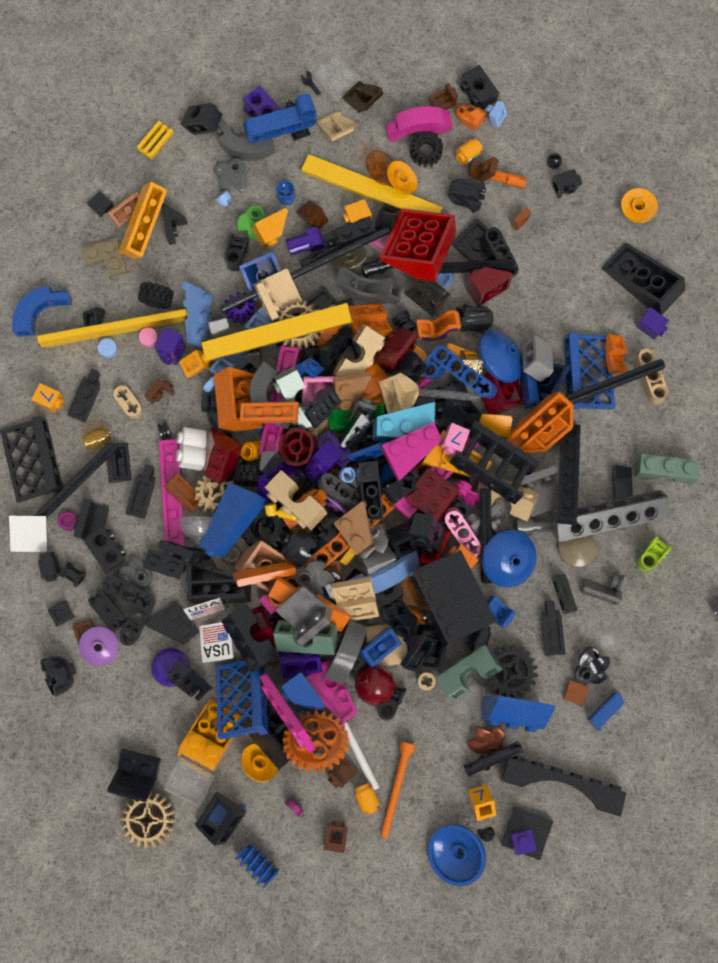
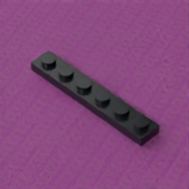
(568, 477)

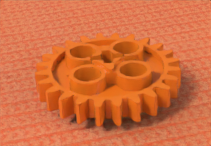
(325, 727)

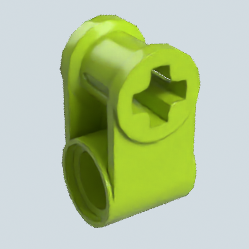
(655, 552)

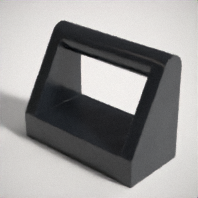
(228, 824)

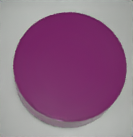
(67, 521)
(294, 806)

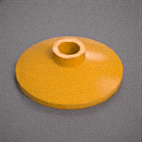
(402, 177)
(643, 199)
(266, 769)

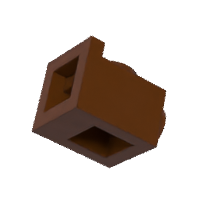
(332, 844)

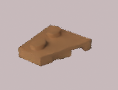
(350, 388)
(356, 528)

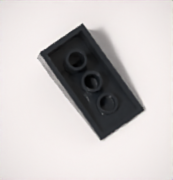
(645, 278)

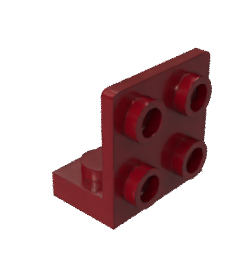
(433, 495)

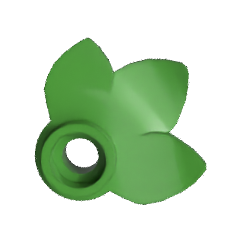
(247, 221)

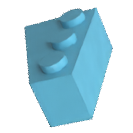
(403, 422)

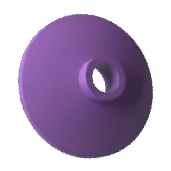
(334, 506)
(102, 636)

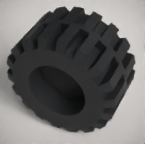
(252, 532)

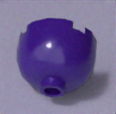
(165, 662)

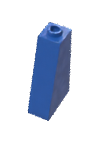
(231, 519)

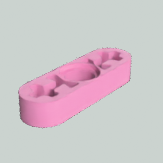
(462, 523)

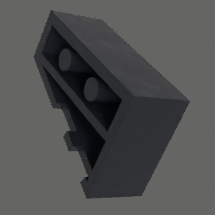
(209, 584)

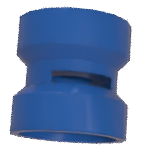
(283, 189)

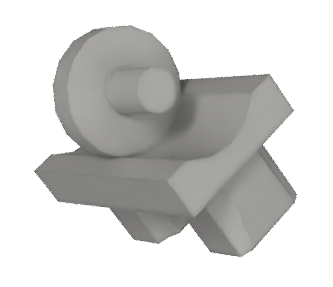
(474, 520)

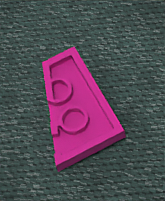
(410, 449)
(334, 695)

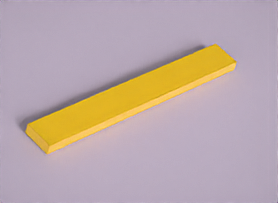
(364, 186)
(112, 328)
(277, 332)

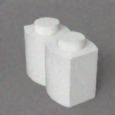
(191, 448)

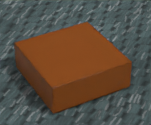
(521, 219)
(575, 692)

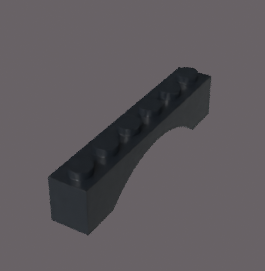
(604, 798)

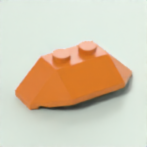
(543, 424)

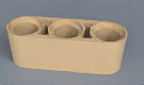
(652, 385)

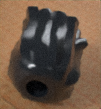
(467, 193)
(475, 318)

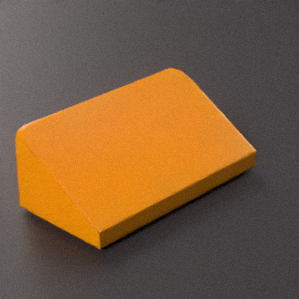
(497, 423)

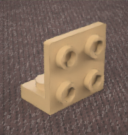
(276, 292)

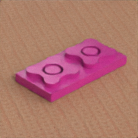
(286, 714)

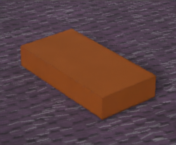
(182, 491)

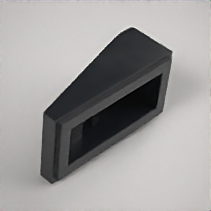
(331, 401)

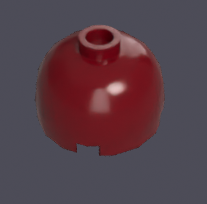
(298, 446)
(374, 685)

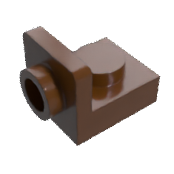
(484, 170)
(155, 393)
(342, 773)

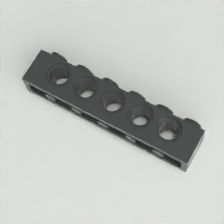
(658, 510)

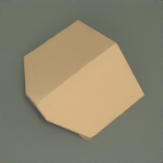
(335, 126)
(399, 392)

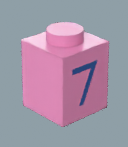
(454, 439)

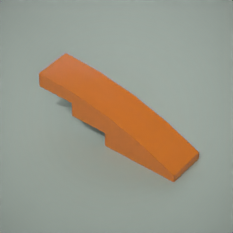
(282, 590)

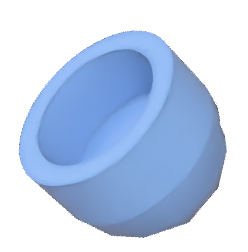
(224, 198)
(349, 471)

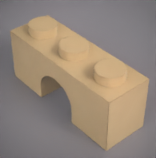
(370, 343)
(524, 507)
(308, 512)

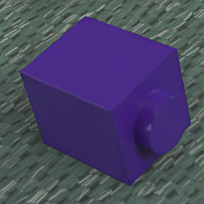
(653, 324)
(522, 841)

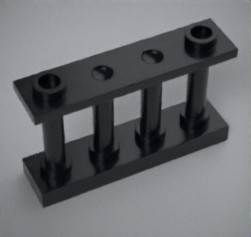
(503, 449)

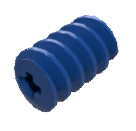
(257, 864)

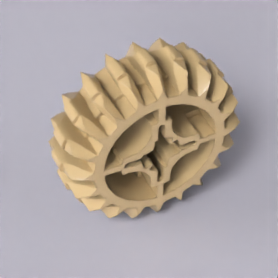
(287, 314)
(148, 828)

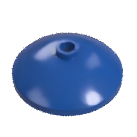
(501, 356)
(499, 557)
(448, 860)

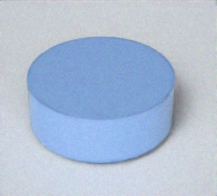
(107, 348)
(209, 386)

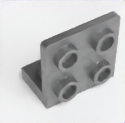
(545, 484)
(305, 614)

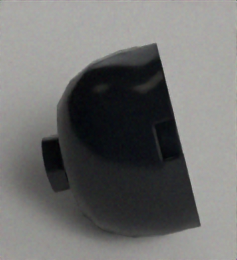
(297, 544)
(58, 674)

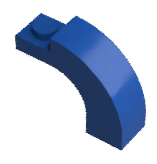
(32, 304)

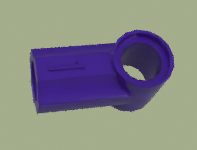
(310, 240)

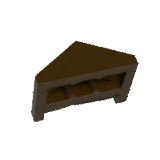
(362, 96)

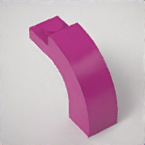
(419, 119)

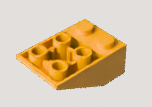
(202, 741)

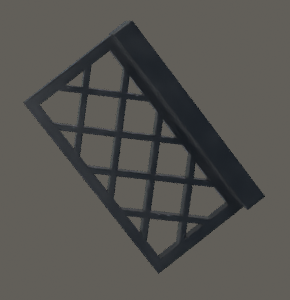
(47, 458)

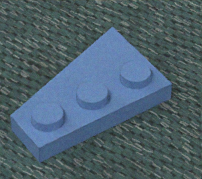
(198, 309)

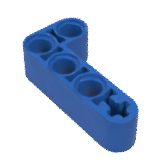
(283, 121)
(462, 374)

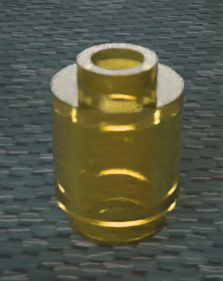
(96, 438)

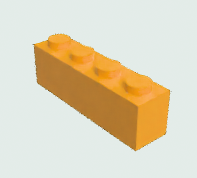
(142, 220)

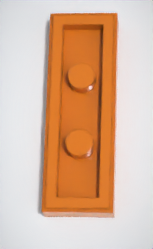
(269, 412)
(264, 573)

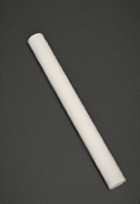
(361, 759)

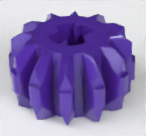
(247, 309)

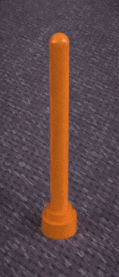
(406, 750)

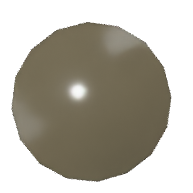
(578, 551)

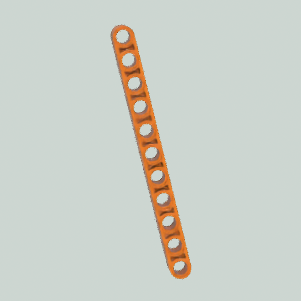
(331, 555)

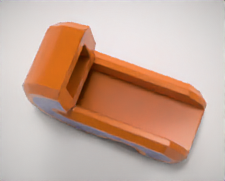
(440, 327)

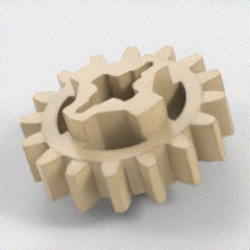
(209, 488)

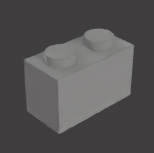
(537, 358)

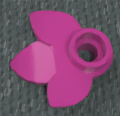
(467, 496)

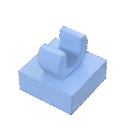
(496, 113)

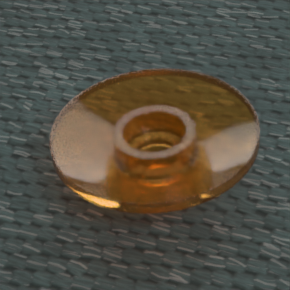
(377, 165)

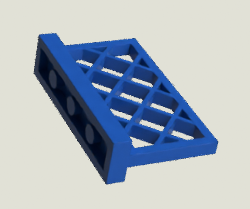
(573, 377)
(258, 701)

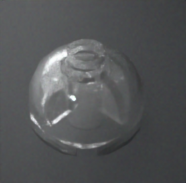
(195, 527)

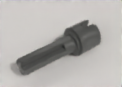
(532, 526)

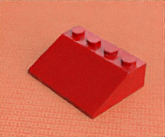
(419, 243)

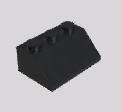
(272, 742)

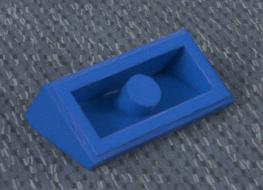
(529, 390)
(367, 452)
(379, 647)
(606, 710)

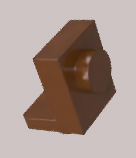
(444, 99)
(313, 215)

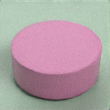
(148, 337)

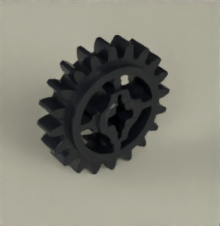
(525, 679)

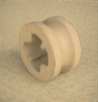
(424, 687)

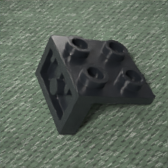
(135, 775)

